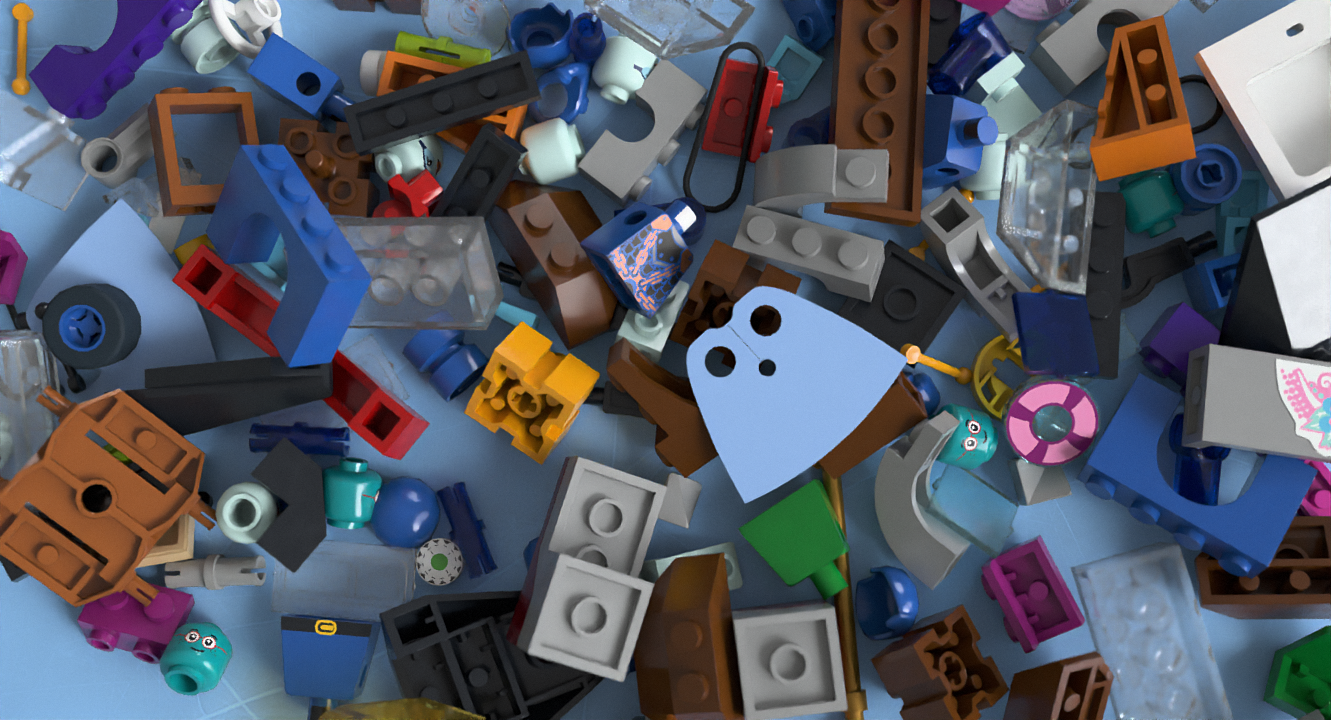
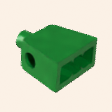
(801, 539)

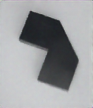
(302, 522)

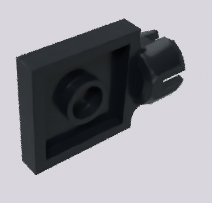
(908, 302)

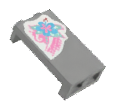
(1258, 403)

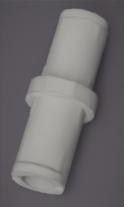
(216, 572)

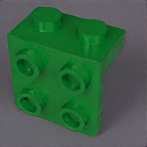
(1302, 676)

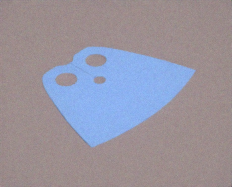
(130, 257)
(787, 421)

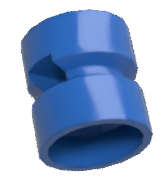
(1206, 179)
(447, 359)

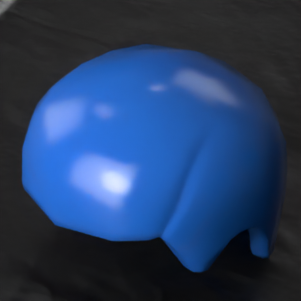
(543, 34)
(405, 513)
(886, 603)

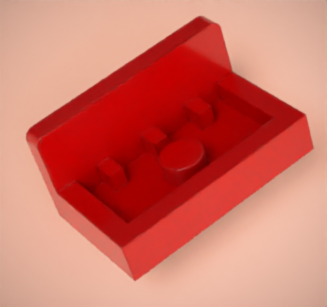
(731, 110)

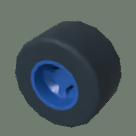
(72, 327)

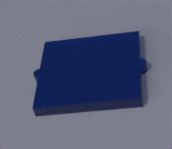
(1055, 334)

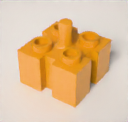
(531, 392)

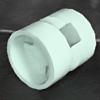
(203, 42)

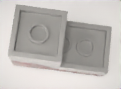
(583, 579)
(789, 659)

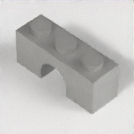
(1073, 51)
(624, 167)
(838, 258)

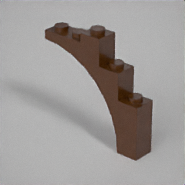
(684, 437)

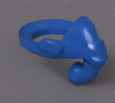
(576, 80)

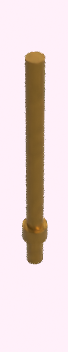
(844, 613)

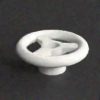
(250, 16)

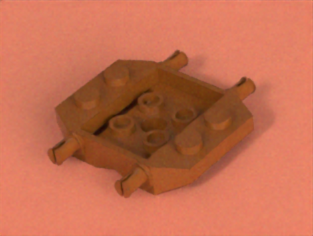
(138, 510)

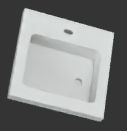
(1279, 93)

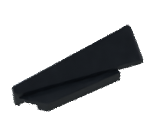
(229, 391)

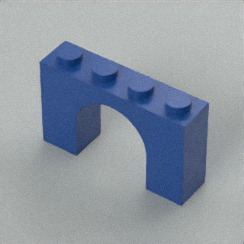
(324, 277)
(1237, 533)

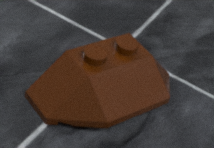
(543, 238)
(1289, 588)
(688, 645)
(1061, 690)

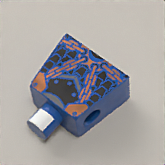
(642, 254)

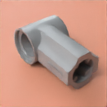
(129, 142)

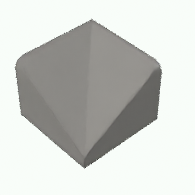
(1037, 484)
(679, 500)

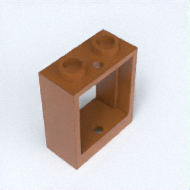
(193, 199)

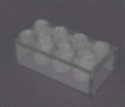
(424, 272)
(1151, 635)

